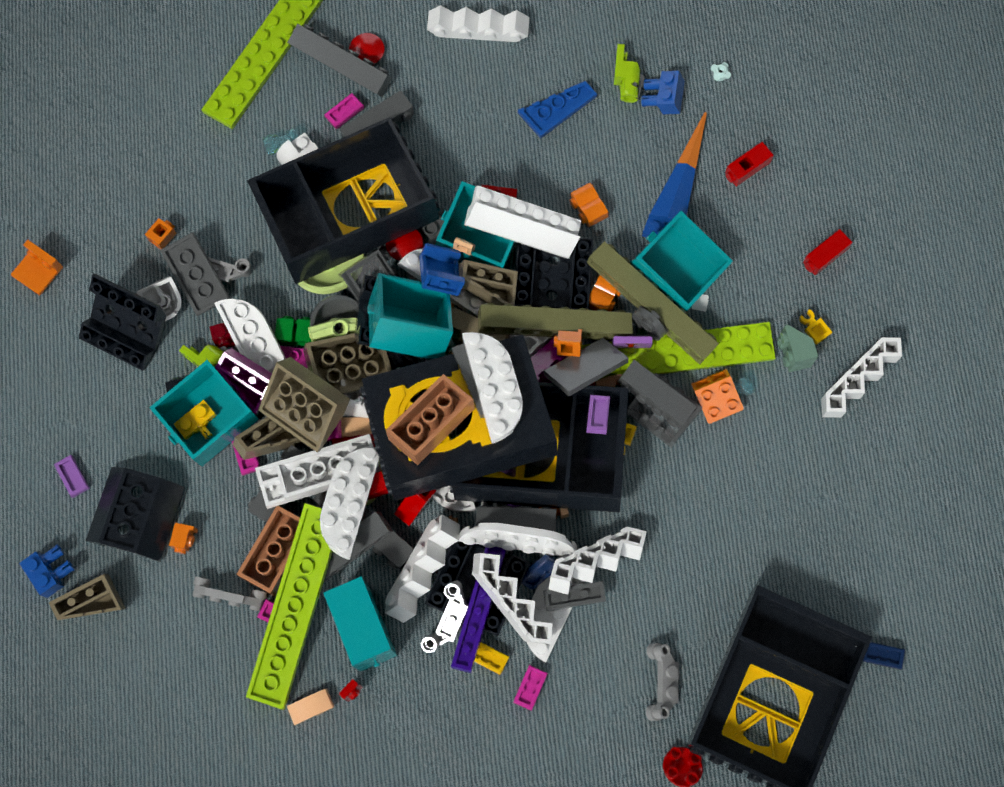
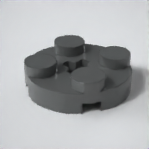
(649, 322)

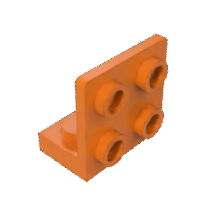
(36, 268)
(717, 396)

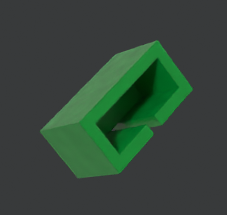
(292, 332)

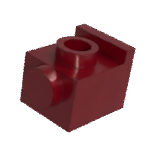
(221, 336)

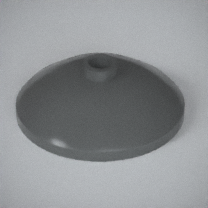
(334, 307)

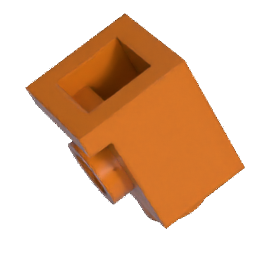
(157, 229)
(568, 343)
(182, 537)

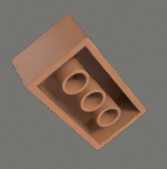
(430, 419)
(270, 552)

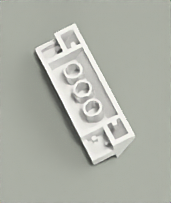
(522, 222)
(304, 473)

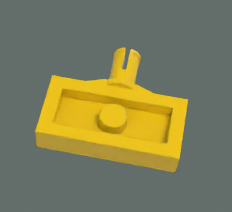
(196, 421)

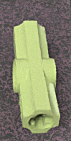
(326, 329)

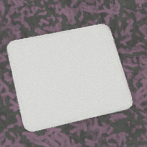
(701, 303)

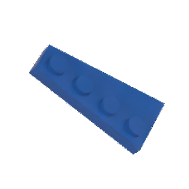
(550, 113)

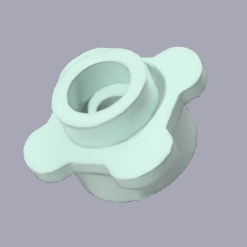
(720, 76)

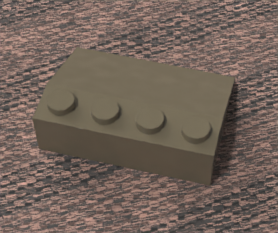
(344, 361)
(303, 403)

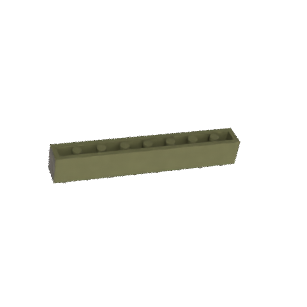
(642, 292)
(548, 321)

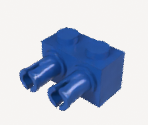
(669, 95)
(42, 575)

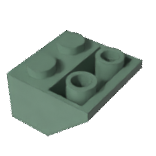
(797, 349)

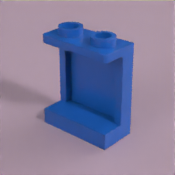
(440, 269)

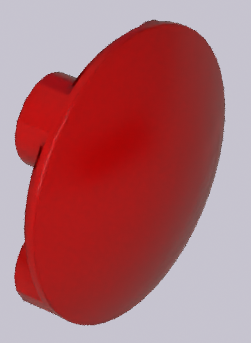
(368, 47)
(405, 244)
(682, 767)

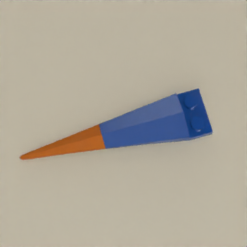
(678, 189)

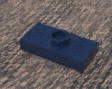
(538, 572)
(885, 656)

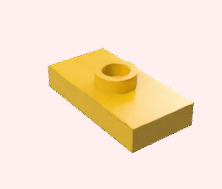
(491, 658)

